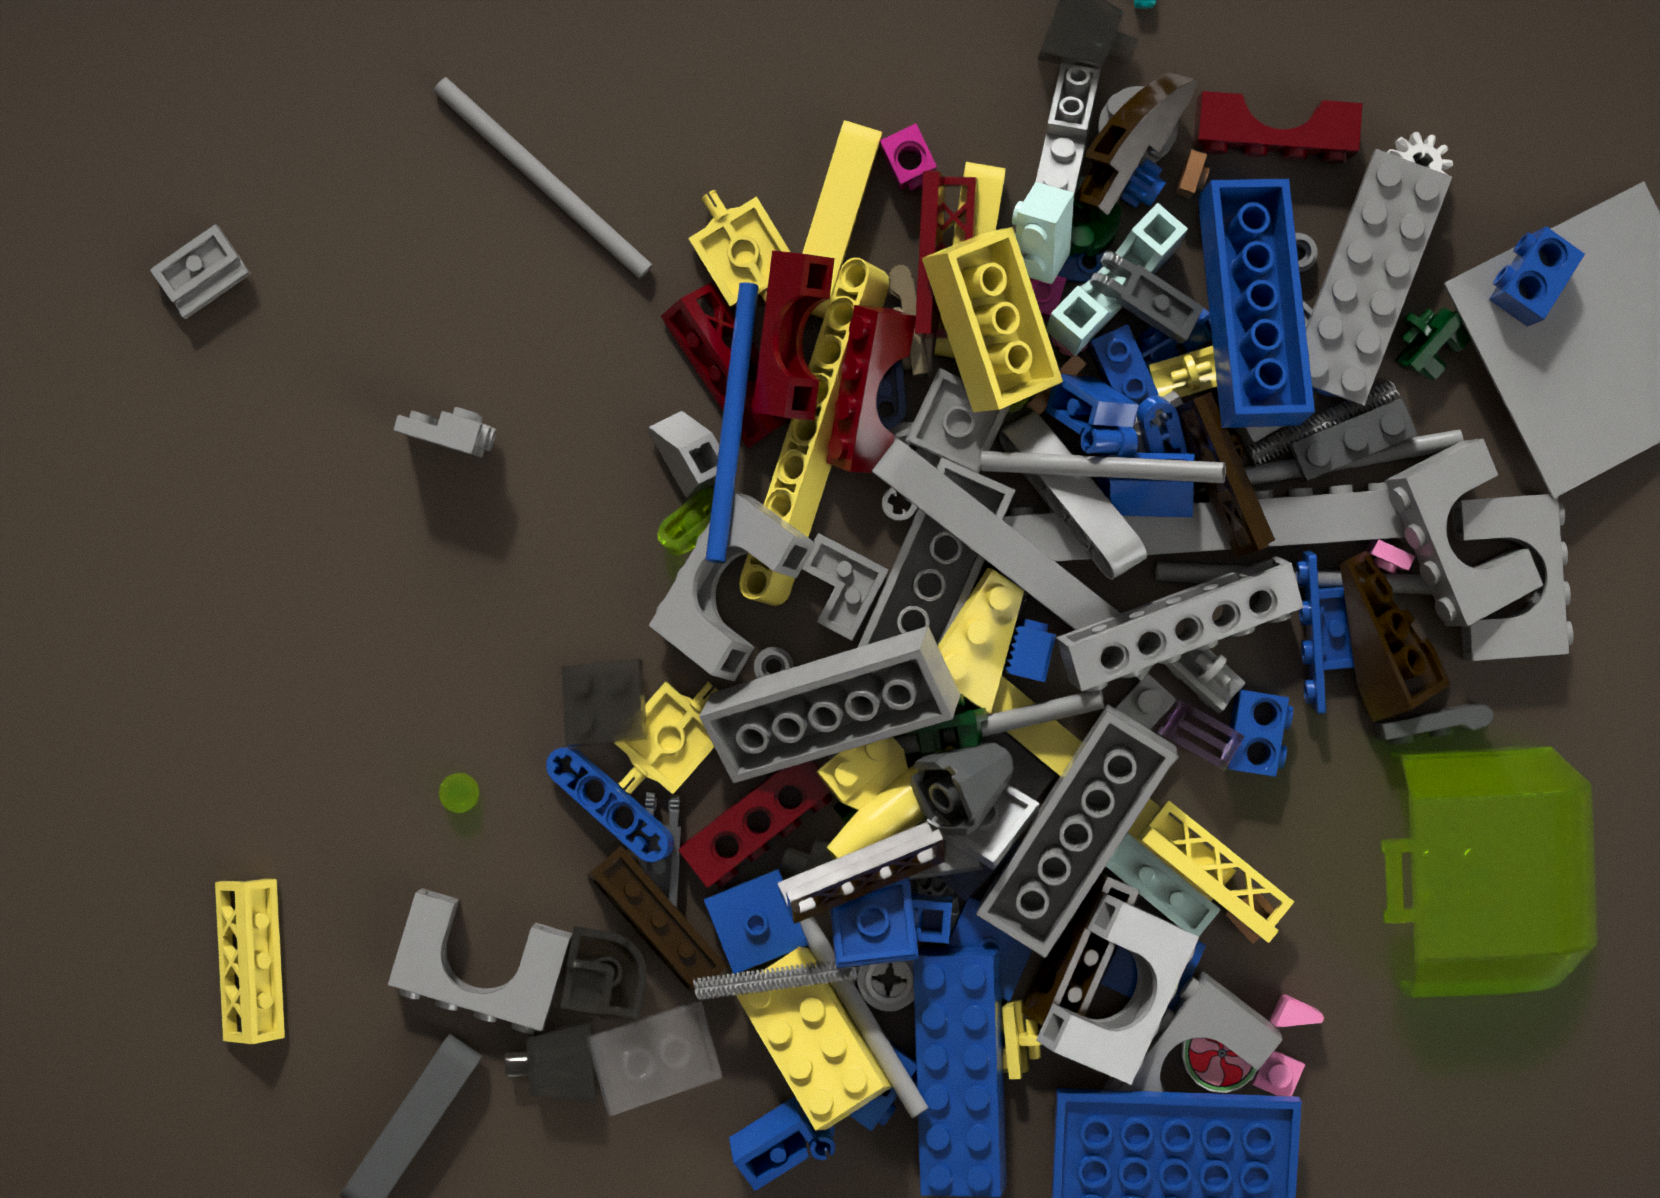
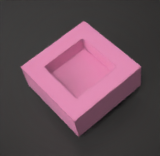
(1389, 557)
(1279, 1074)

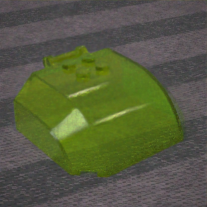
(1495, 870)

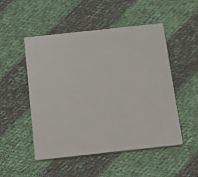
(1590, 371)

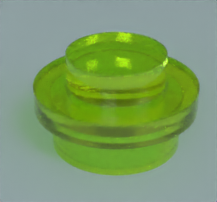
(459, 792)

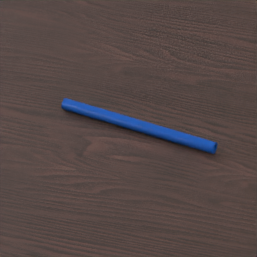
(732, 423)

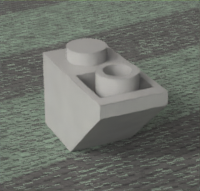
(687, 450)

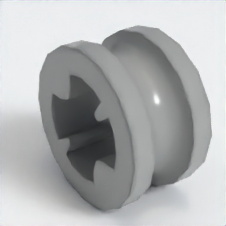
(888, 508)

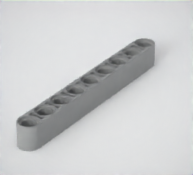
(994, 540)

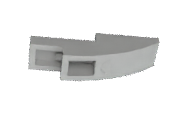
(1068, 127)

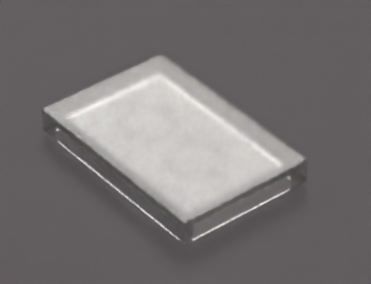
(654, 1057)

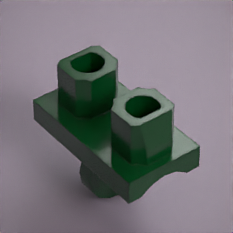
(1427, 336)
(966, 729)

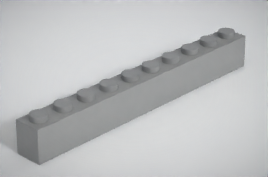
(1292, 519)

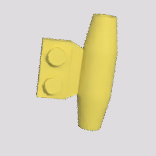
(878, 786)

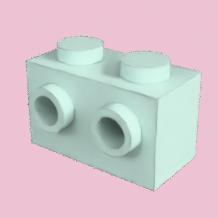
(1044, 230)

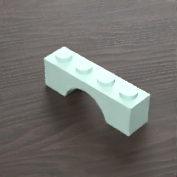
(1086, 309)

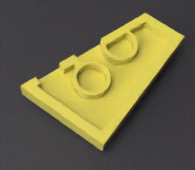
(981, 637)

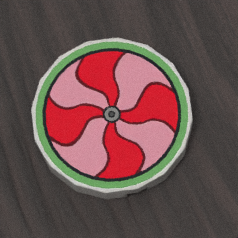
(1215, 1065)

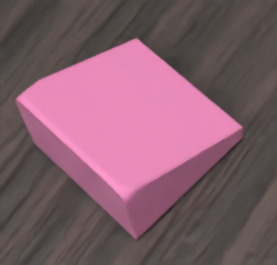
(1294, 1012)

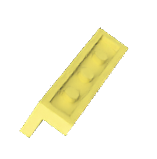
(1213, 887)
(254, 961)

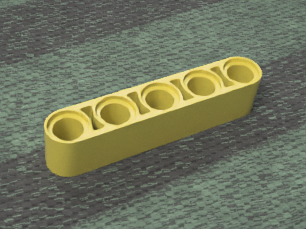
(842, 197)
(987, 210)

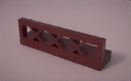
(931, 241)
(702, 343)

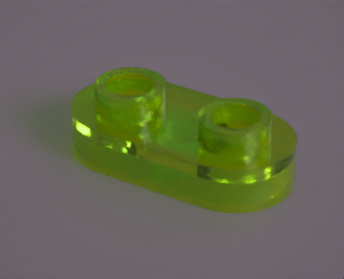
(685, 525)

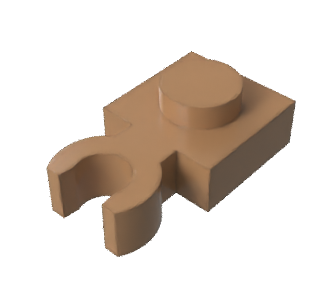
(1071, 367)

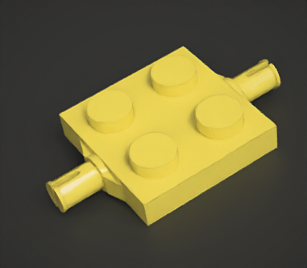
(737, 246)
(674, 739)

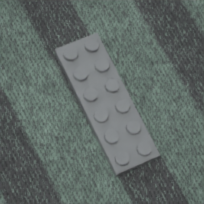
(1372, 273)

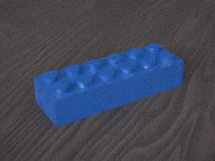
(1255, 303)
(960, 1071)

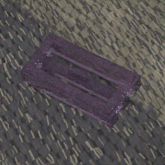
(1176, 720)

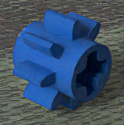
(1143, 185)

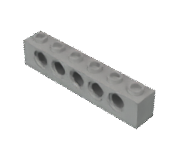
(1083, 647)

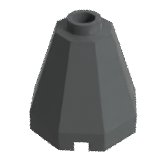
(961, 785)

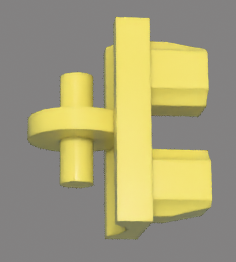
(1185, 373)
(1017, 1039)

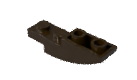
(1136, 127)

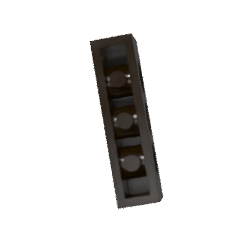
(1077, 958)

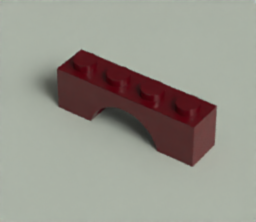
(1227, 123)
(794, 290)
(874, 344)

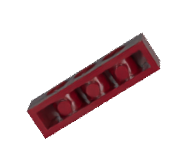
(701, 849)

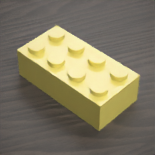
(992, 320)
(816, 1046)

